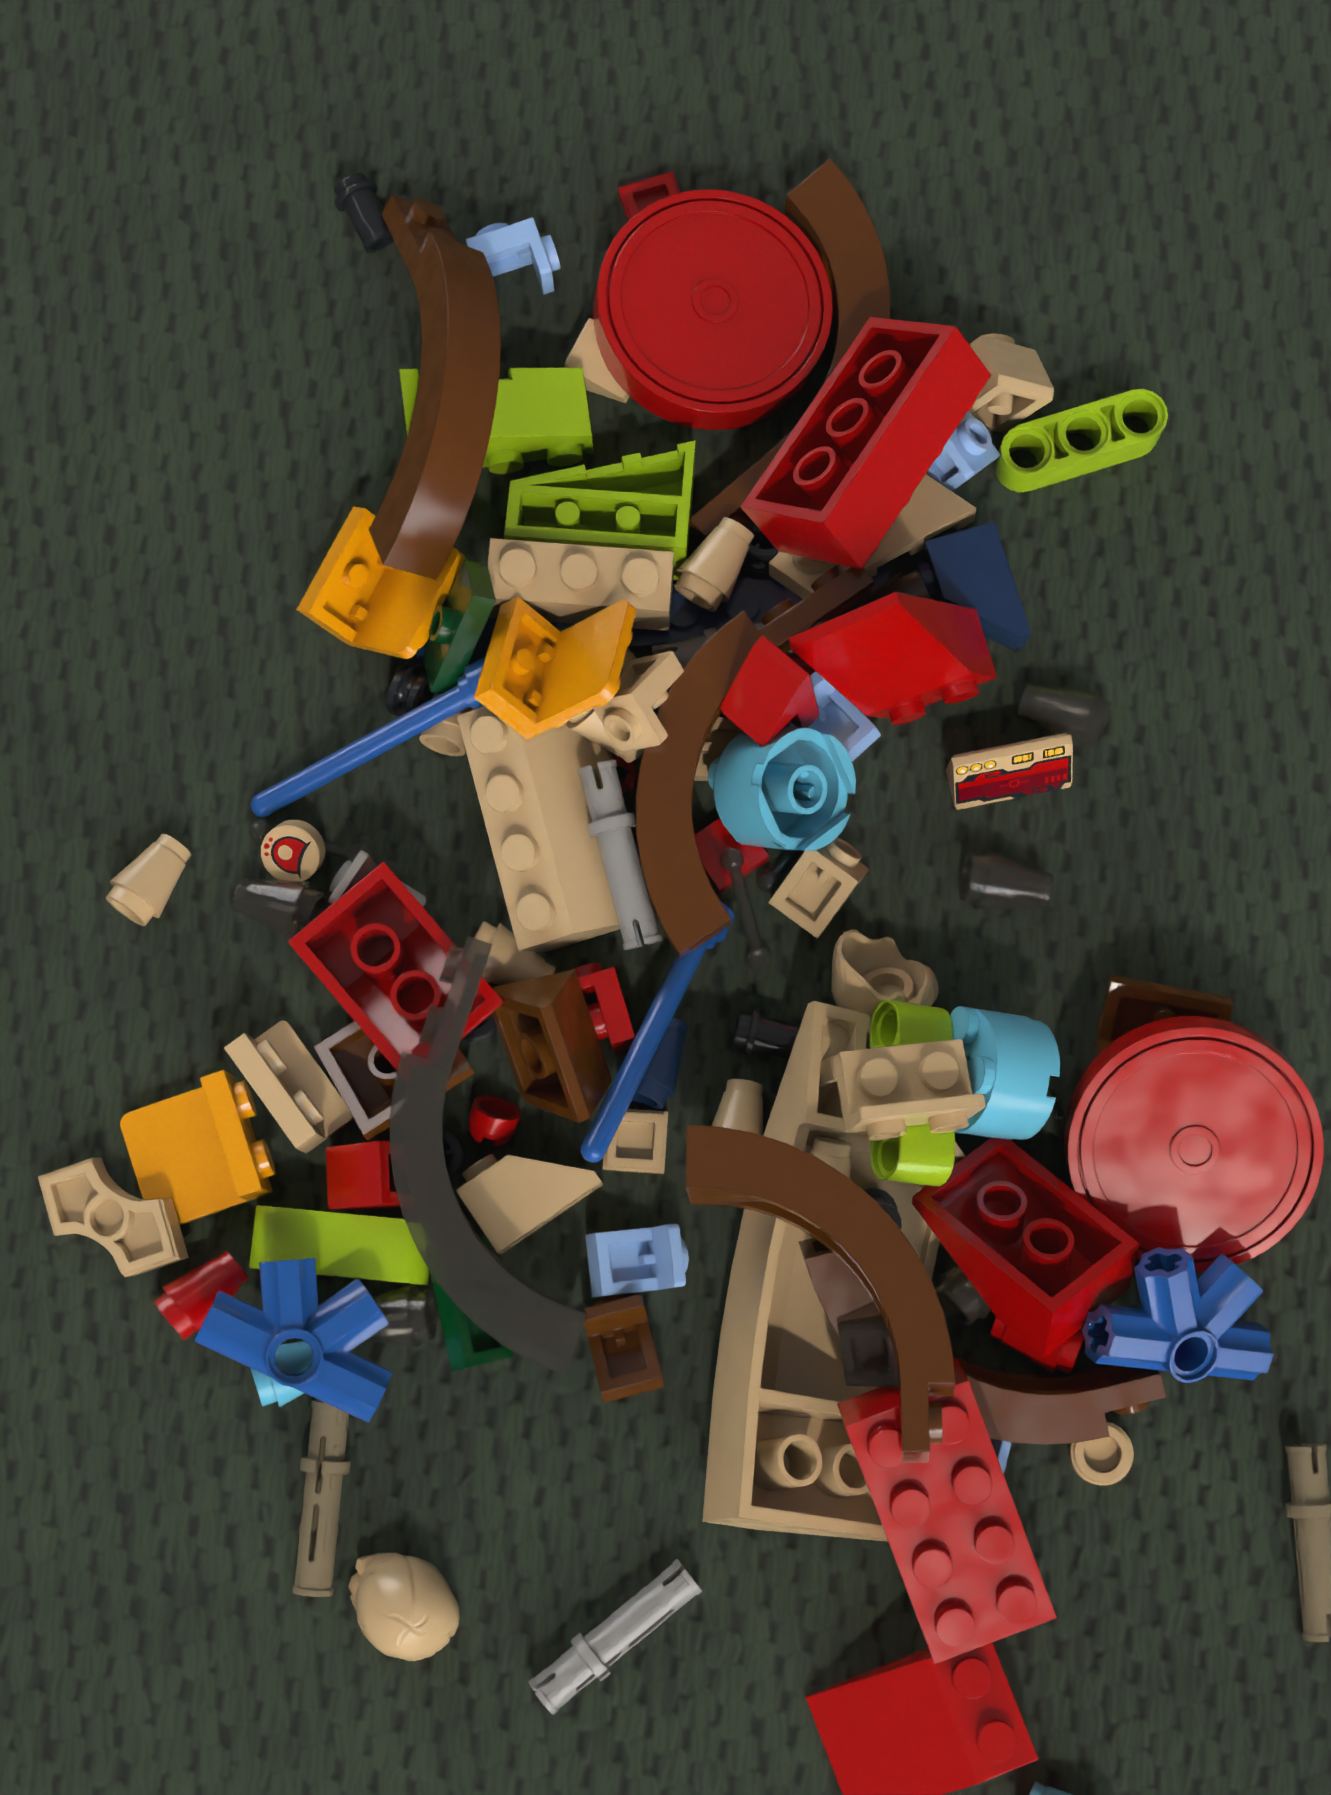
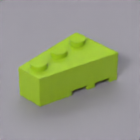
(535, 417)
(617, 505)

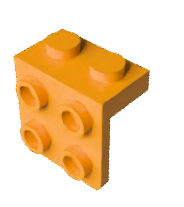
(371, 602)
(547, 676)
(199, 1148)

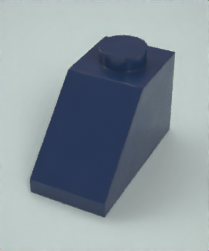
(974, 573)

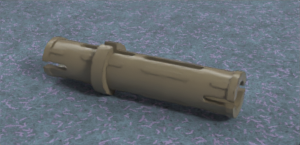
(321, 1500)
(1312, 1532)

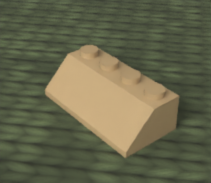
(540, 829)

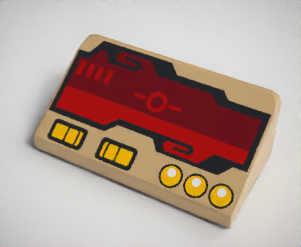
(1011, 771)

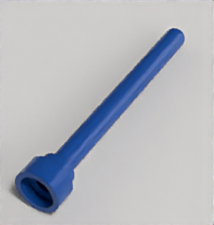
(372, 744)
(643, 1049)

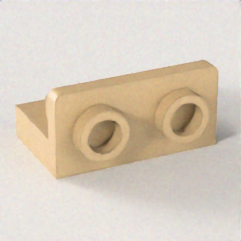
(291, 1085)
(906, 1087)

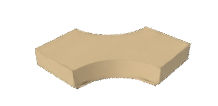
(132, 1229)

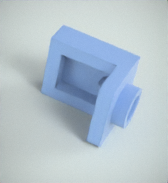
(517, 246)
(964, 454)
(841, 718)
(636, 1260)

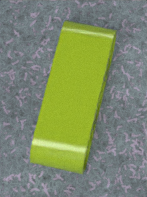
(1098, 421)
(918, 1154)
(340, 1244)

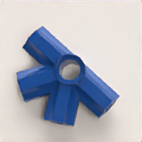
(291, 1312)
(1183, 1322)

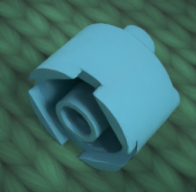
(784, 791)
(1011, 1065)

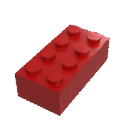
(866, 441)
(949, 1522)

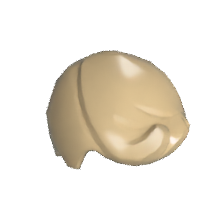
(875, 971)
(403, 1605)

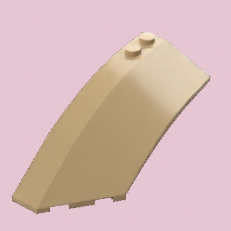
(775, 1421)

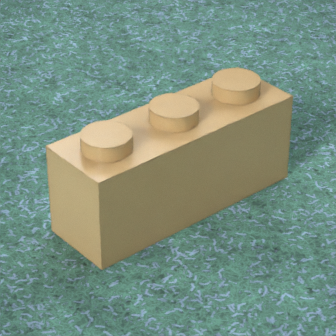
(580, 580)

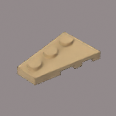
(926, 515)

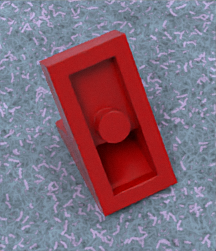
(769, 694)

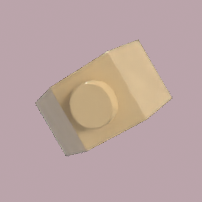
(1015, 386)
(521, 1195)

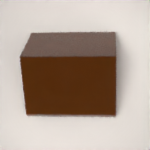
(552, 1044)
(368, 1077)

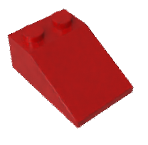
(900, 655)
(385, 962)
(1028, 1243)
(922, 1725)

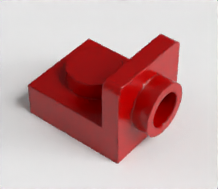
(610, 1013)

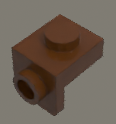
(622, 1347)

